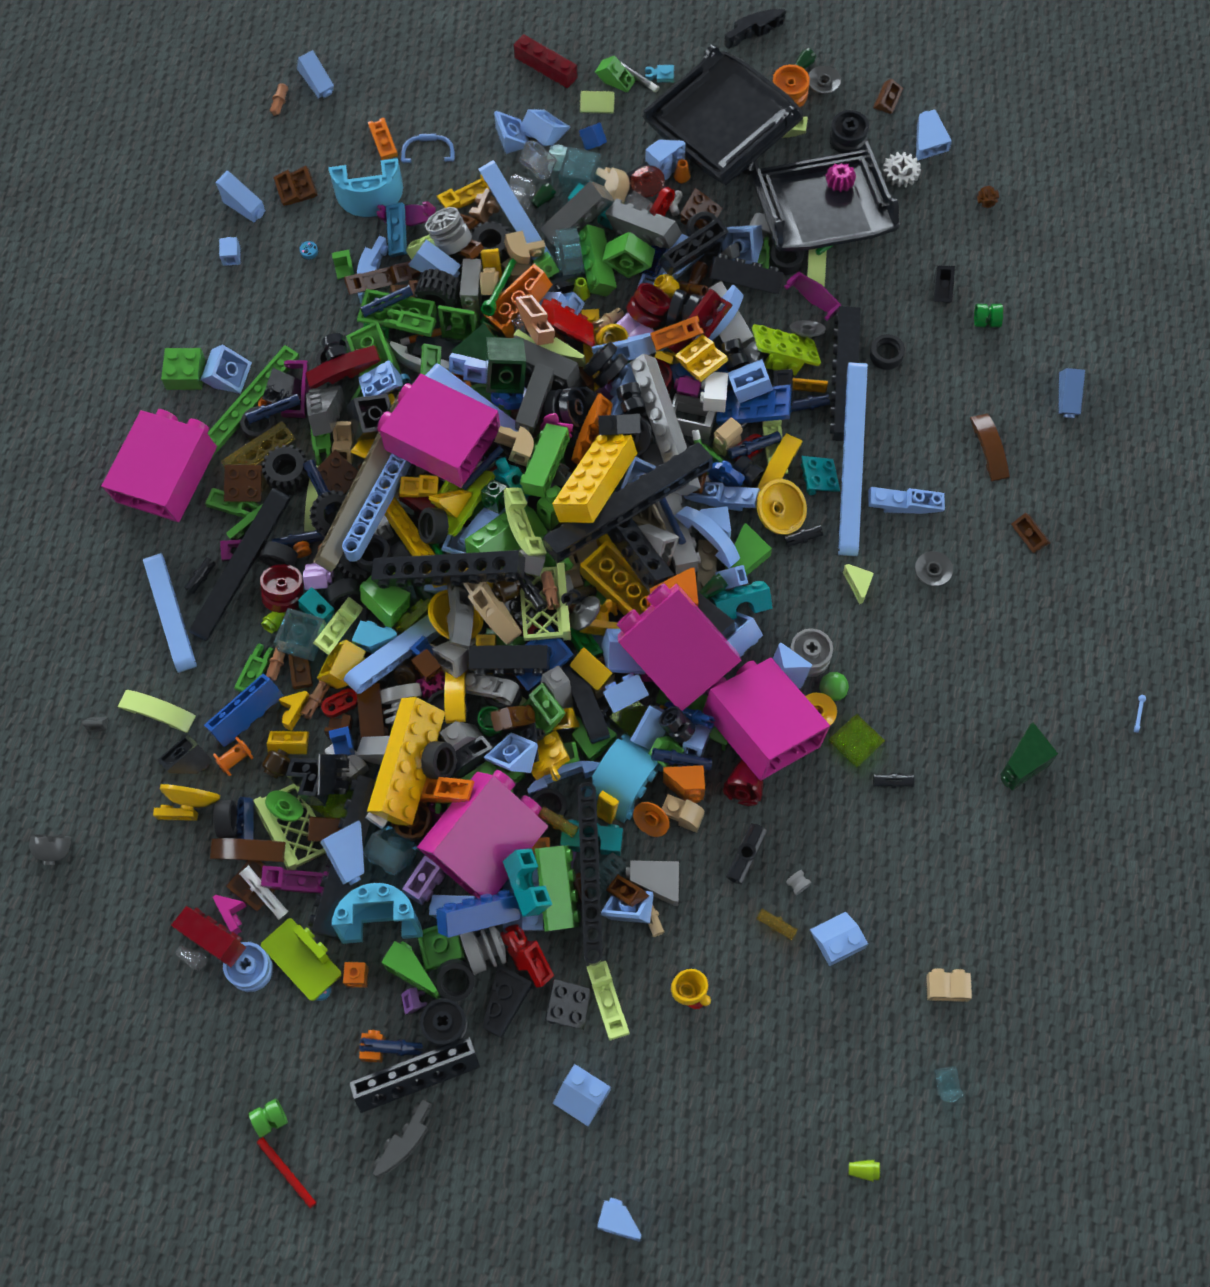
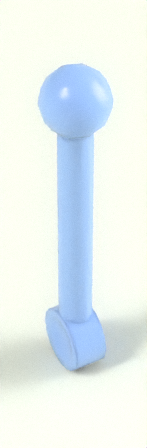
(1142, 699)

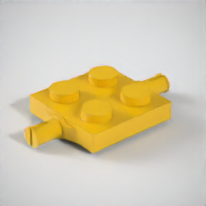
(551, 756)

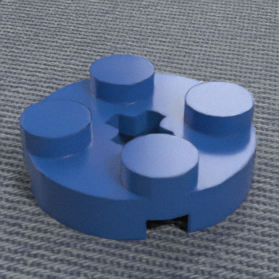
(509, 402)
(725, 474)

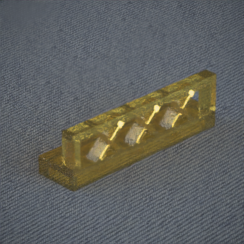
(271, 438)

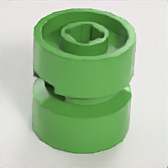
(268, 1117)

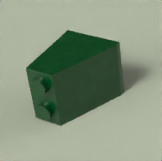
(475, 344)
(505, 365)
(1029, 758)

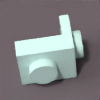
(558, 152)

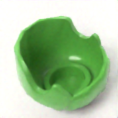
(834, 685)

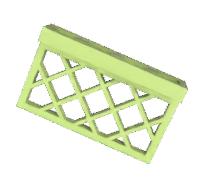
(562, 612)
(276, 834)

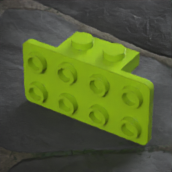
(785, 349)
(456, 524)
(301, 958)

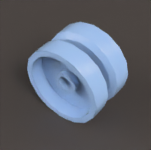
(253, 977)

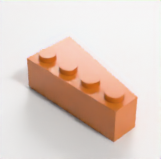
(531, 282)

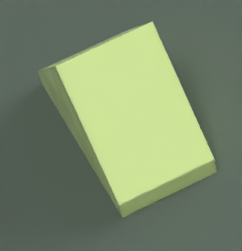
(858, 580)

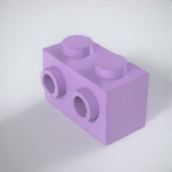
(423, 881)

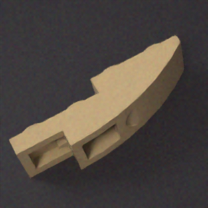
(493, 611)

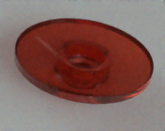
(650, 186)

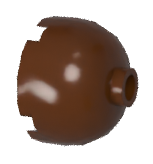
(421, 825)

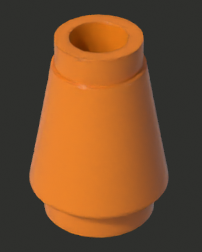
(682, 171)

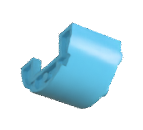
(364, 194)
(624, 775)
(374, 904)

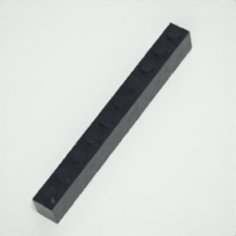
(630, 501)

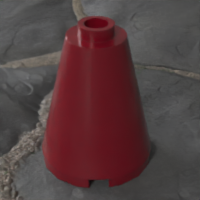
(743, 786)

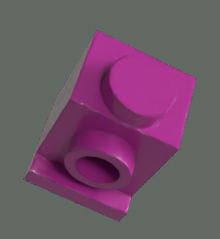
(687, 386)
(226, 547)

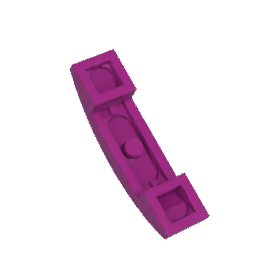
(291, 880)

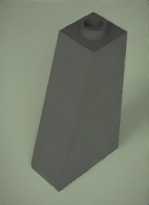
(534, 398)

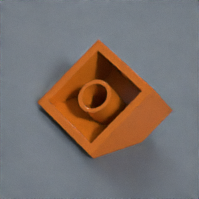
(686, 782)

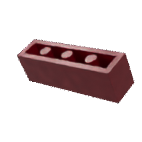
(545, 61)
(209, 936)

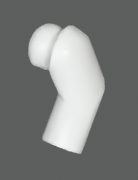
(674, 208)

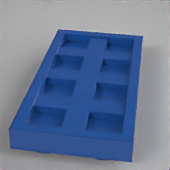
(766, 407)

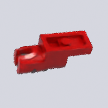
(526, 955)

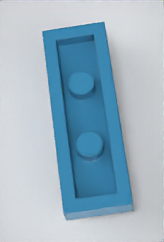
(396, 229)

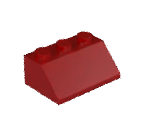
(569, 323)

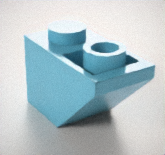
(372, 637)

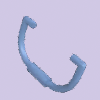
(427, 137)

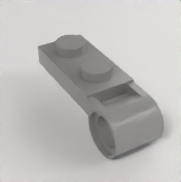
(493, 687)

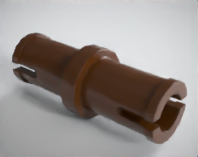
(693, 288)

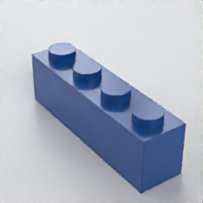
(244, 710)
(477, 914)

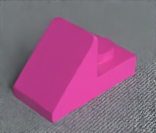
(227, 908)

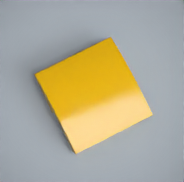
(701, 358)

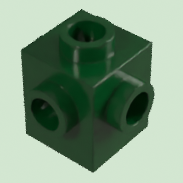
(493, 496)

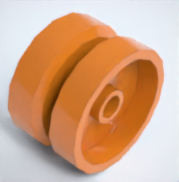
(793, 81)

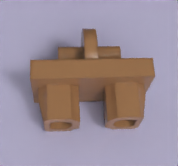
(486, 206)

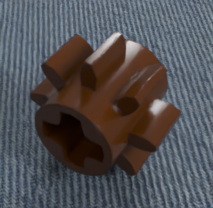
(988, 196)

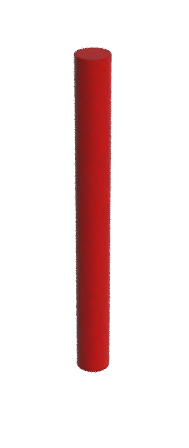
(285, 1171)

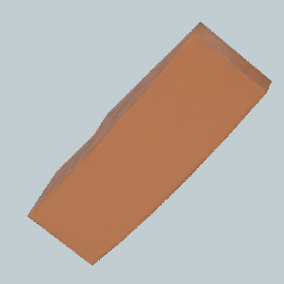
(535, 320)

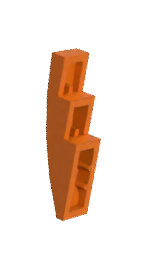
(590, 427)
(446, 790)

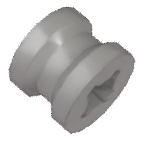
(798, 882)

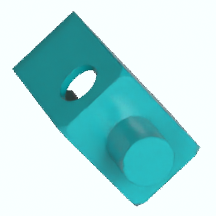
(508, 474)
(314, 604)

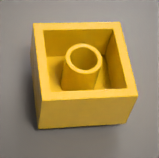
(339, 663)

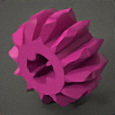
(840, 177)
(427, 689)

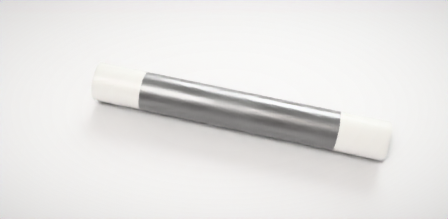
(642, 80)

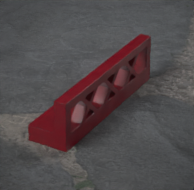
(705, 311)

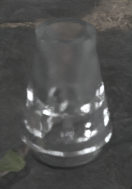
(192, 958)

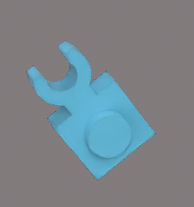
(663, 73)

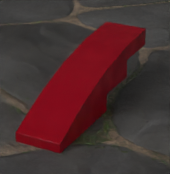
(342, 366)

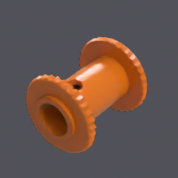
(233, 756)

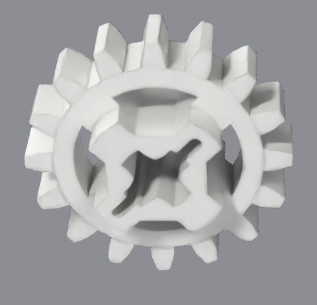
(909, 173)

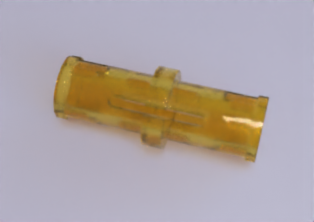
(558, 821)
(777, 924)

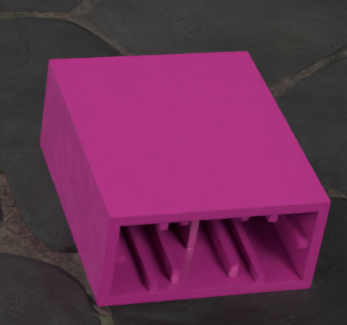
(439, 429)
(160, 464)
(677, 645)
(765, 717)
(482, 832)

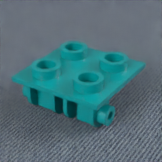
(819, 474)

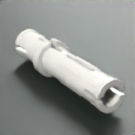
(264, 893)

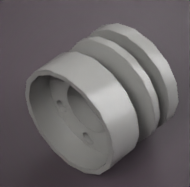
(448, 230)
(393, 696)
(483, 948)

